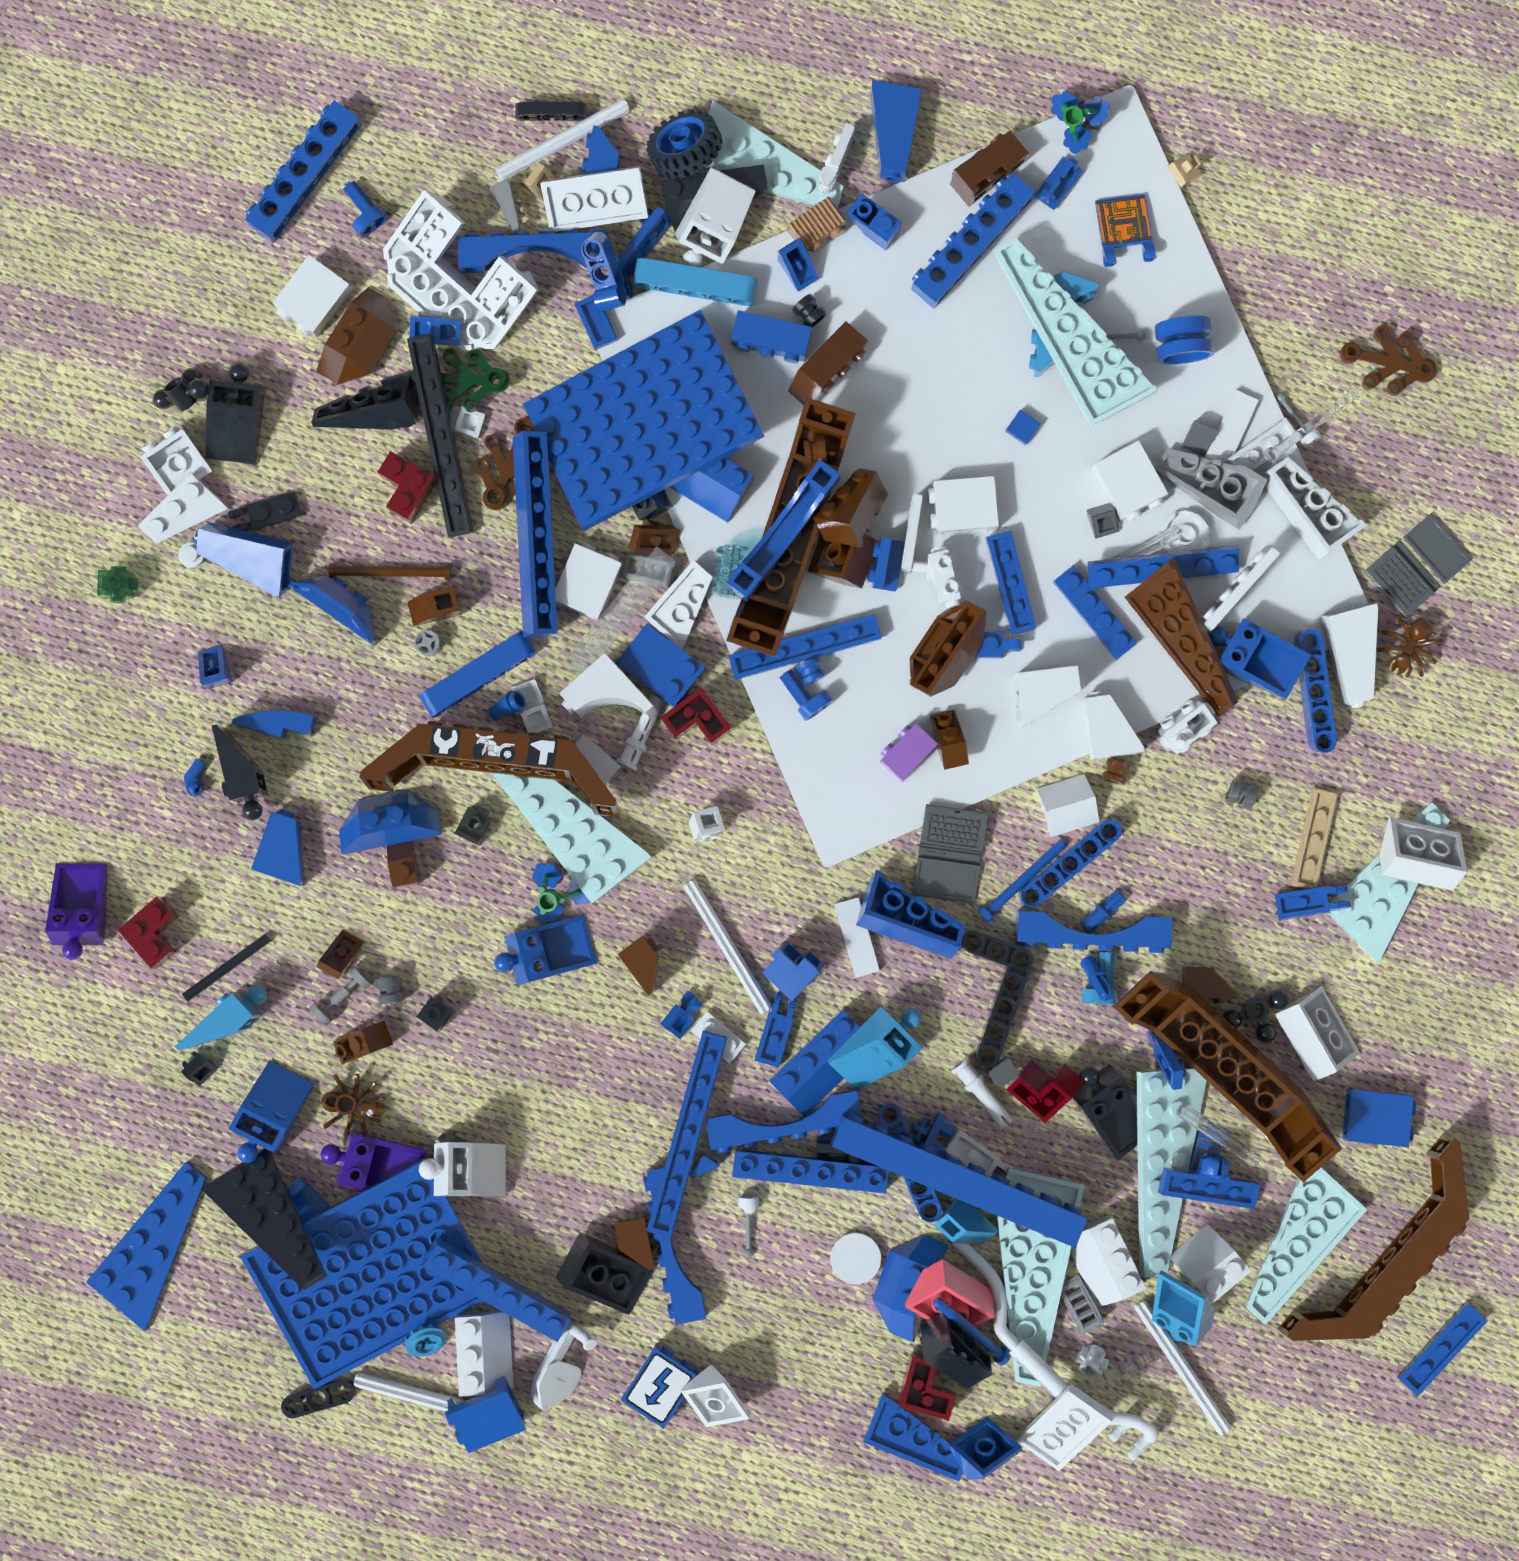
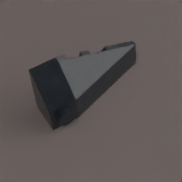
(385, 407)

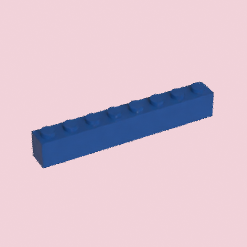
(534, 534)

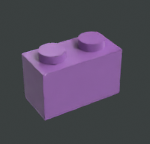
(907, 752)

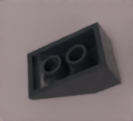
(603, 1274)

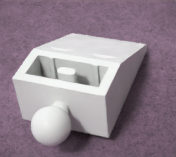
(716, 212)
(466, 1169)

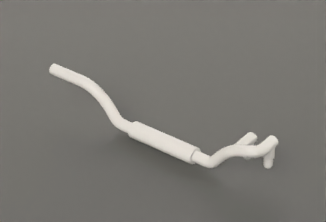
(1038, 1367)

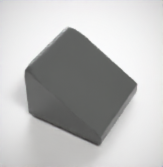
(1199, 438)
(1103, 520)
(1002, 1072)

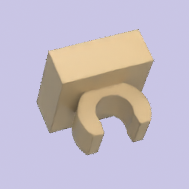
(1186, 169)
(537, 175)

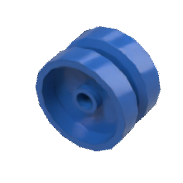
(1184, 340)

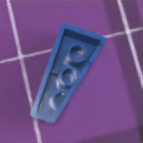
(908, 918)

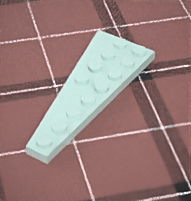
(583, 842)

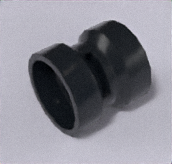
(809, 311)

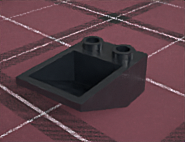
(234, 425)
(241, 774)
(1109, 1108)

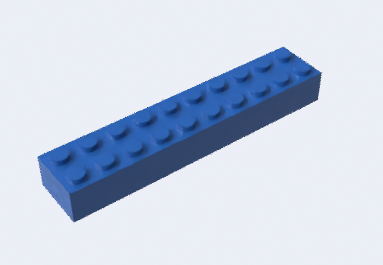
(959, 1181)

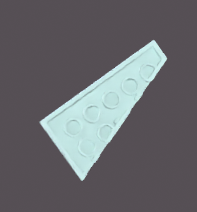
(785, 171)
(1310, 1228)

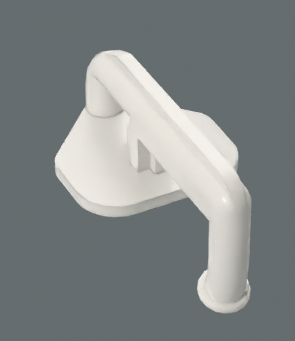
(556, 1378)

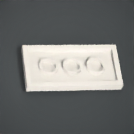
(594, 199)
(1241, 585)
(1065, 1427)

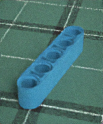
(695, 282)

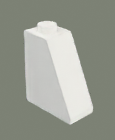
(1107, 728)

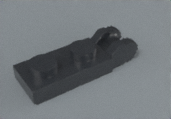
(268, 512)

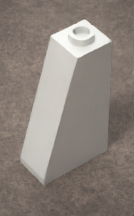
(1352, 649)

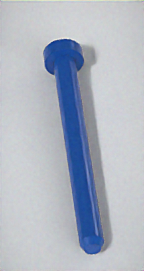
(1021, 881)
(1000, 1354)

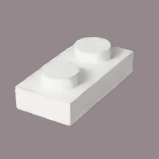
(711, 1024)

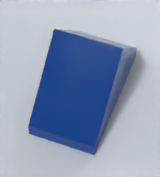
(797, 264)
(214, 668)

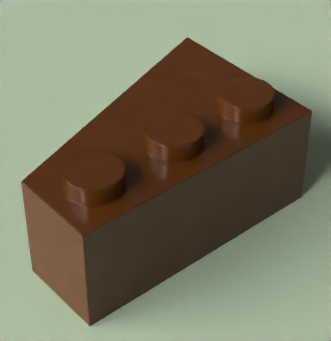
(987, 167)
(828, 364)
(852, 508)

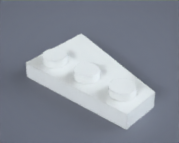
(181, 509)
(680, 604)

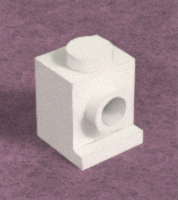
(706, 828)

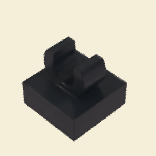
(198, 1069)

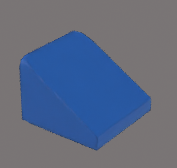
(703, 1166)

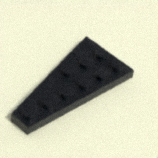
(264, 1209)

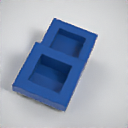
(445, 330)

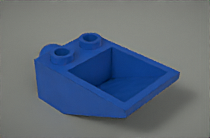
(1264, 660)
(547, 950)
(273, 1105)

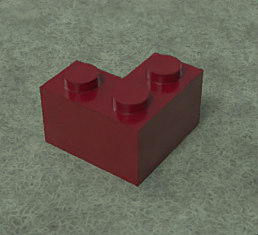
(411, 483)
(700, 712)
(145, 930)
(1044, 1092)
(920, 1394)

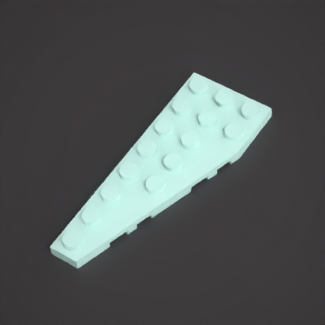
(1034, 1269)

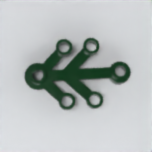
(468, 379)

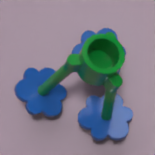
(1067, 111)
(550, 899)

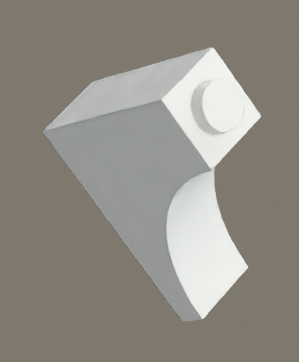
(603, 686)

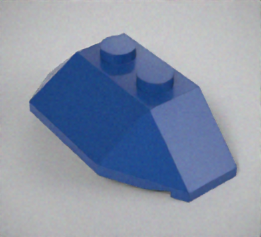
(340, 604)
(388, 821)
(898, 1279)

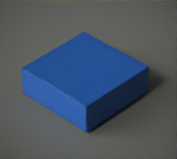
(1022, 427)

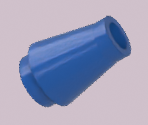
(509, 705)

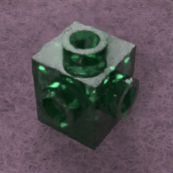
(117, 584)

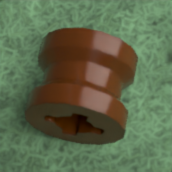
(814, 451)
(1116, 771)

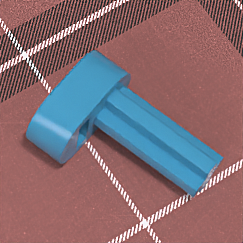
(1106, 964)

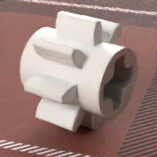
(1092, 1361)

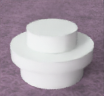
(188, 555)

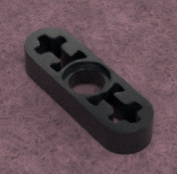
(545, 110)
(298, 1397)

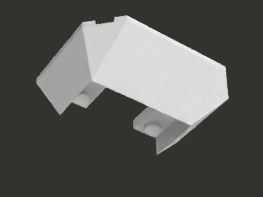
(440, 290)

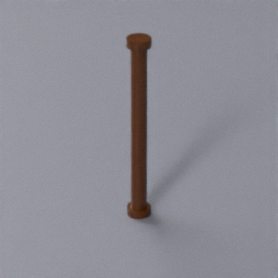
(389, 571)

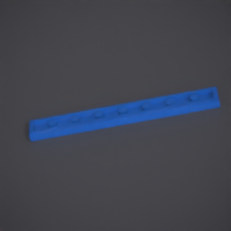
(687, 1134)

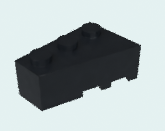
(954, 1352)

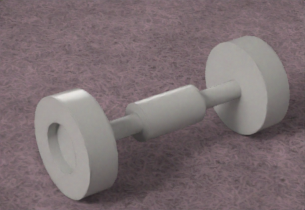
(340, 995)

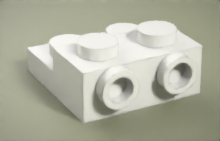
(174, 459)

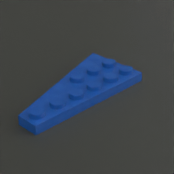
(143, 1258)

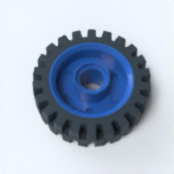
(684, 144)

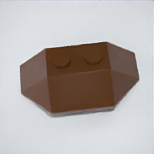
(358, 339)
(947, 648)

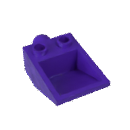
(77, 907)
(378, 1161)

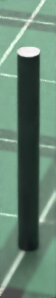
(226, 967)

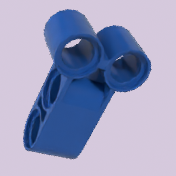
(611, 289)

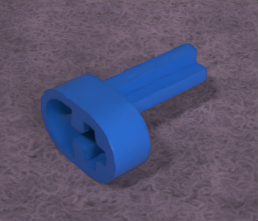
(371, 217)
(808, 706)

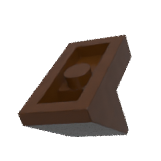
(653, 534)
(340, 954)

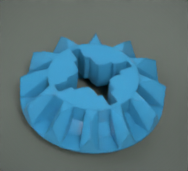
(429, 1345)

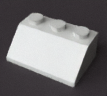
(1422, 854)
(1317, 1034)
(1106, 1263)
(483, 1351)

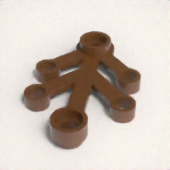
(1393, 361)
(505, 469)

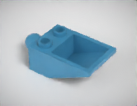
(230, 1017)
(877, 1048)
(1181, 1310)

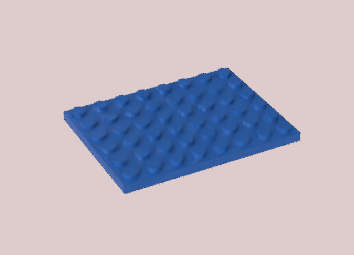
(643, 420)
(373, 1279)

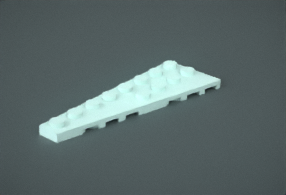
(1089, 362)
(1167, 1143)

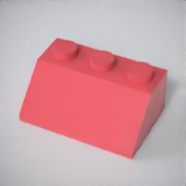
(956, 1288)

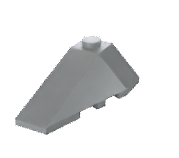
(1237, 484)

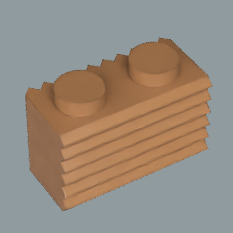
(818, 225)

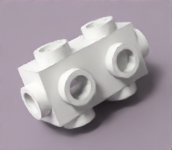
(940, 570)
(1179, 731)

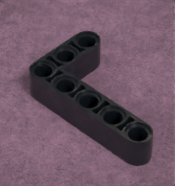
(1002, 993)

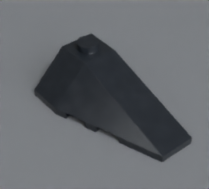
(681, 191)

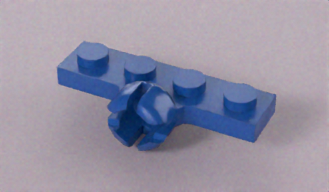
(1210, 1184)

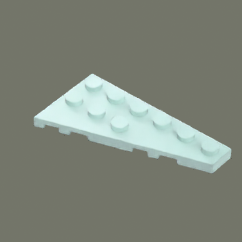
(1379, 899)

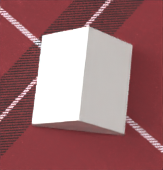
(1068, 805)
(714, 1399)

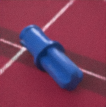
(1103, 911)
(1097, 978)

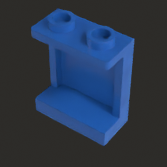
(1378, 1118)
(486, 1417)

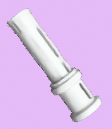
(636, 744)
(975, 1083)

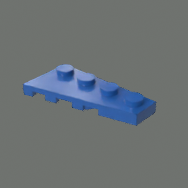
(909, 1438)

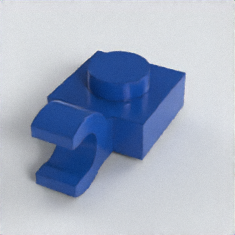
(994, 645)
(681, 1018)

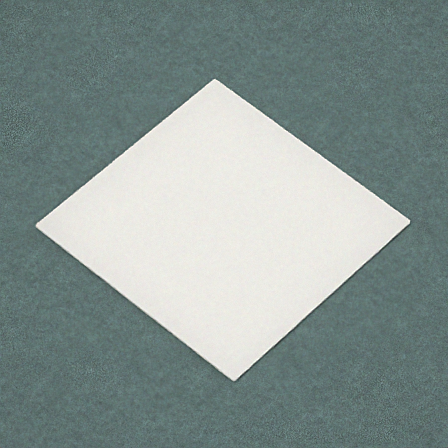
(937, 409)

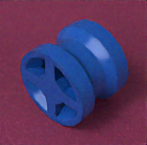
(811, 670)

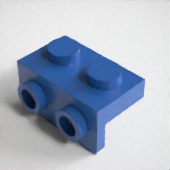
(887, 564)

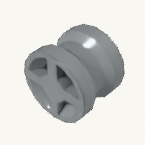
(425, 639)

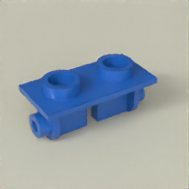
(1059, 182)

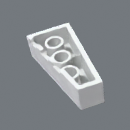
(1310, 508)

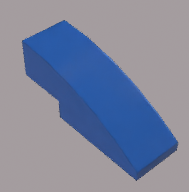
(278, 722)

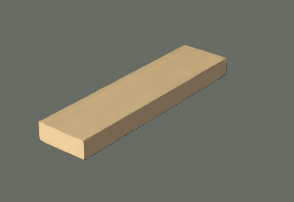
(1314, 838)

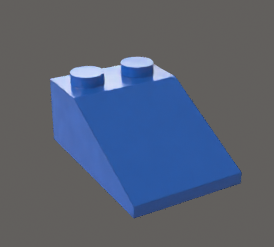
(661, 666)

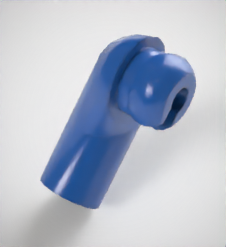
(192, 778)

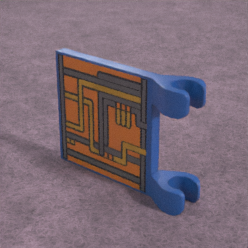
(1124, 224)

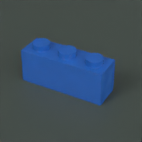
(770, 336)

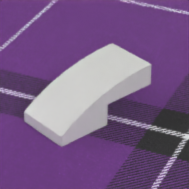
(465, 422)
(535, 714)
(598, 759)

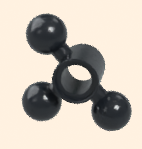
(182, 391)
(1264, 1032)

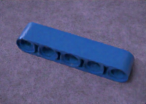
(476, 674)
(1323, 701)
(1077, 853)
(928, 1195)

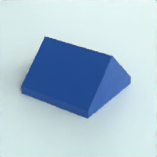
(983, 1449)

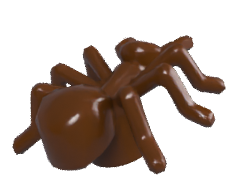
(1410, 643)
(348, 1104)

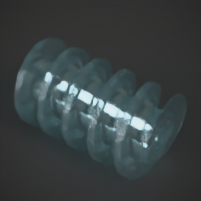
(728, 562)

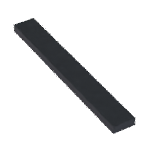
(440, 435)

